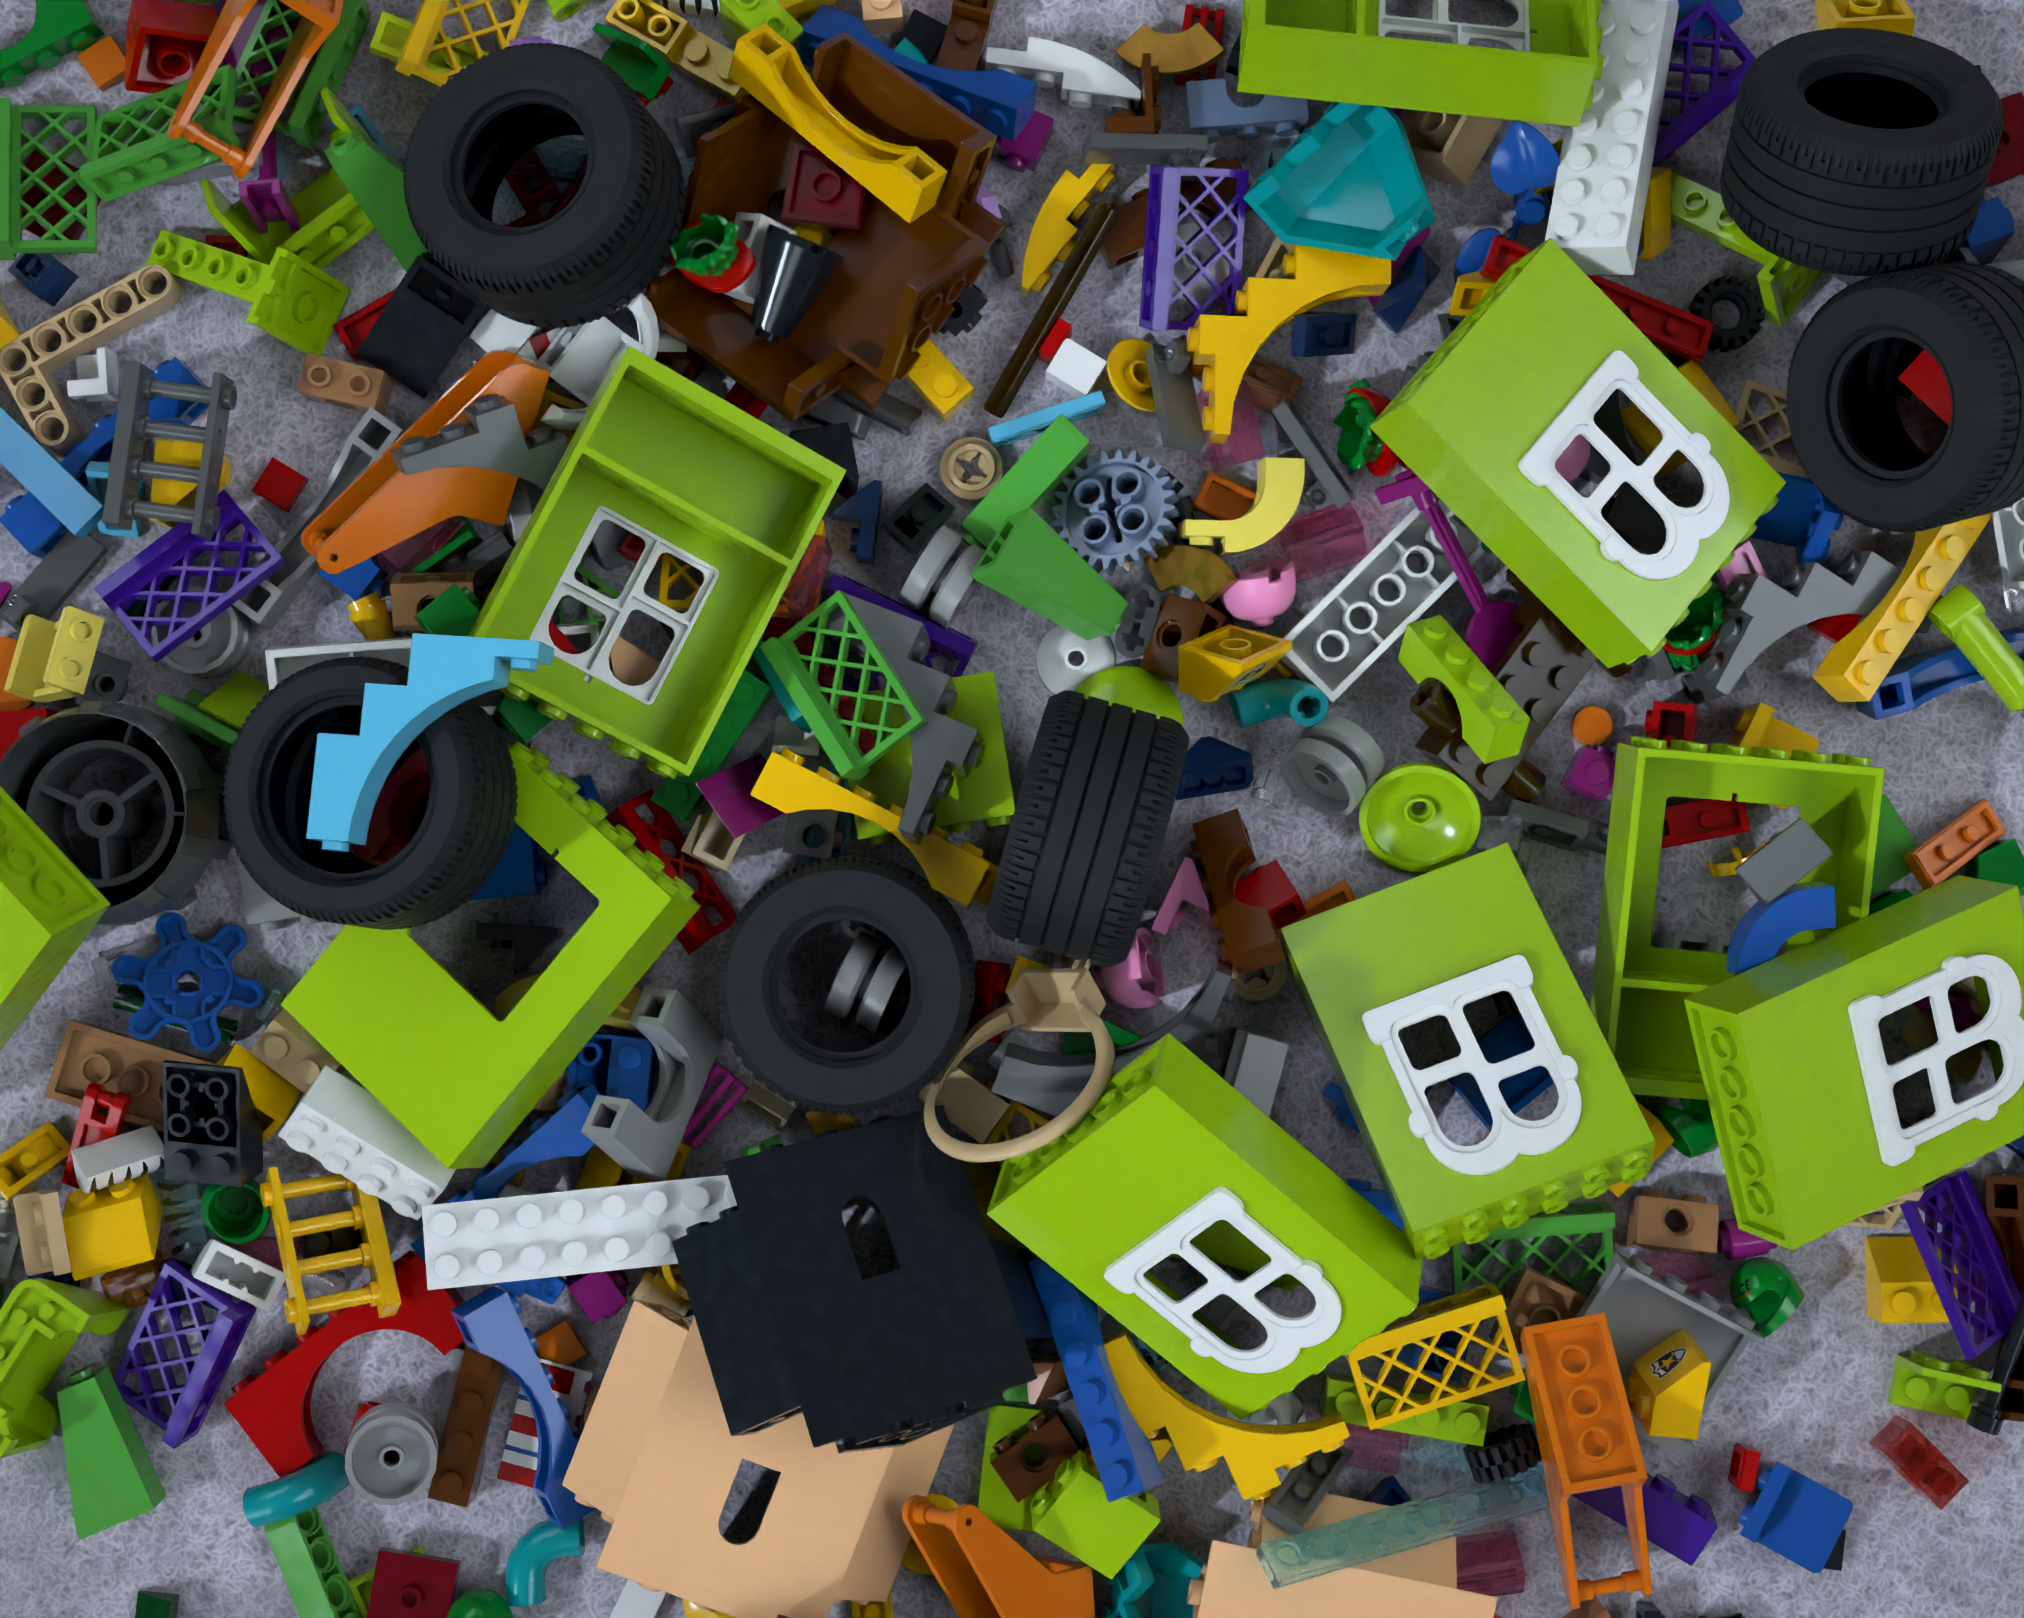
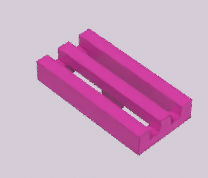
(729, 1079)

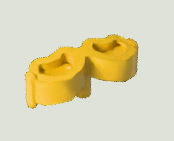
(1727, 868)

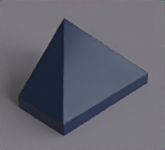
(1406, 289)
(1214, 769)

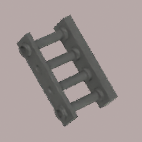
(135, 426)

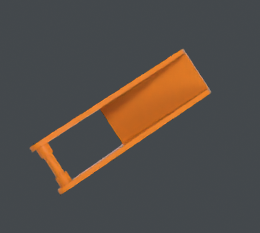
(316, 24)
(391, 506)
(1585, 1439)
(990, 1572)

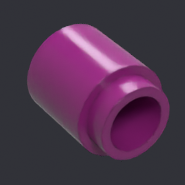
(1740, 1244)

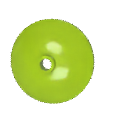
(1134, 689)
(1425, 836)

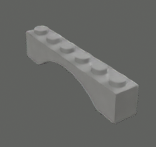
(275, 594)

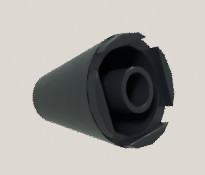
(789, 282)

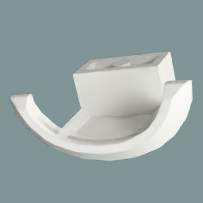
(585, 352)

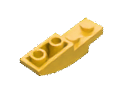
(677, 44)
(1052, 232)

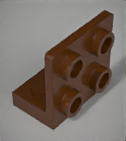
(1150, 115)

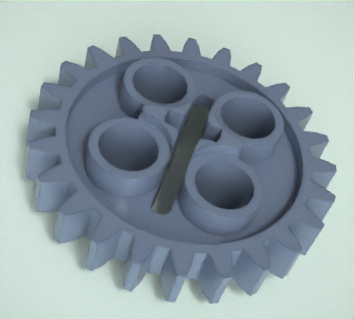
(1149, 501)

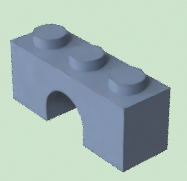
(1215, 115)

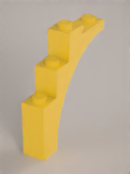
(1265, 307)
(1202, 1436)

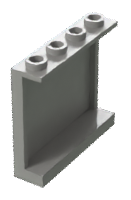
(1649, 1308)

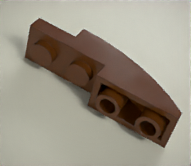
(966, 34)

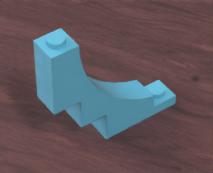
(440, 677)

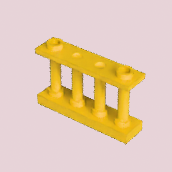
(371, 1253)

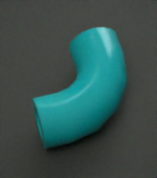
(1278, 699)
(296, 1491)
(532, 1557)

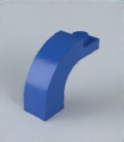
(1770, 925)

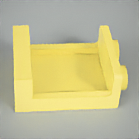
(54, 657)

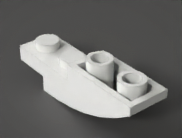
(1082, 76)

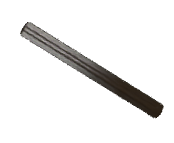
(1051, 309)

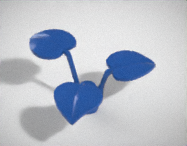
(1518, 166)

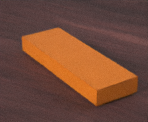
(1954, 844)

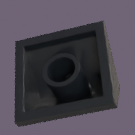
(836, 445)

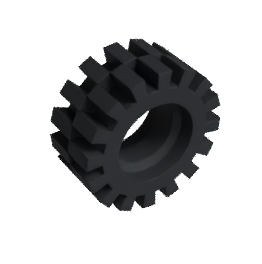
(1745, 301)
(1503, 1453)

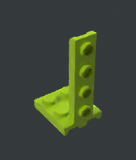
(1780, 281)
(287, 297)

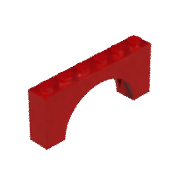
(278, 1402)

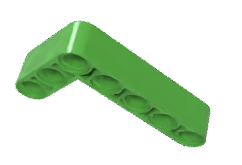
(311, 1567)

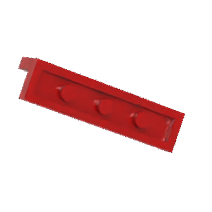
(698, 928)

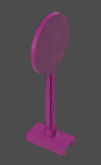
(265, 197)
(1490, 628)

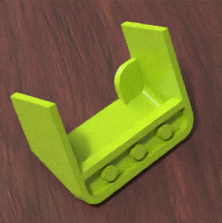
(326, 210)

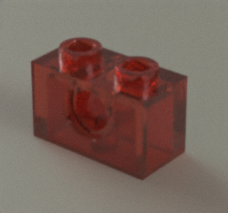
(1919, 1462)

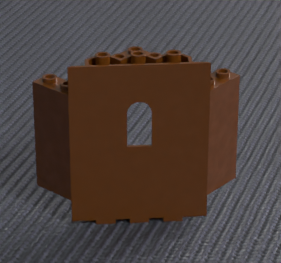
(893, 274)

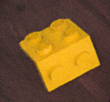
(1759, 728)

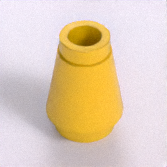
(372, 617)

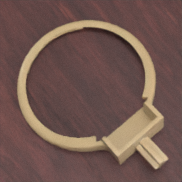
(1041, 1002)

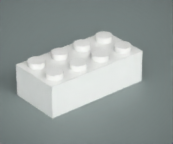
(365, 1143)

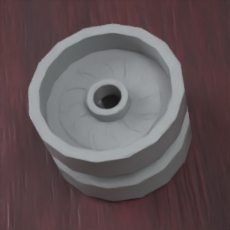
(941, 574)
(219, 650)
(1332, 765)
(865, 981)
(383, 1476)

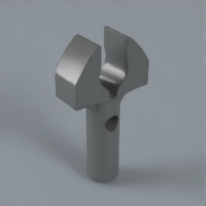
(1000, 249)

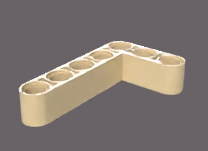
(75, 342)

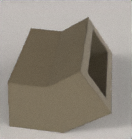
(767, 1105)

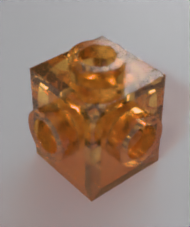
(132, 1284)

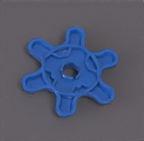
(184, 955)

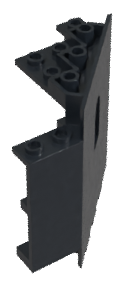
(875, 1355)

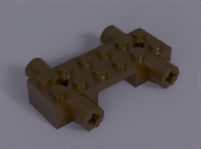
(1538, 673)

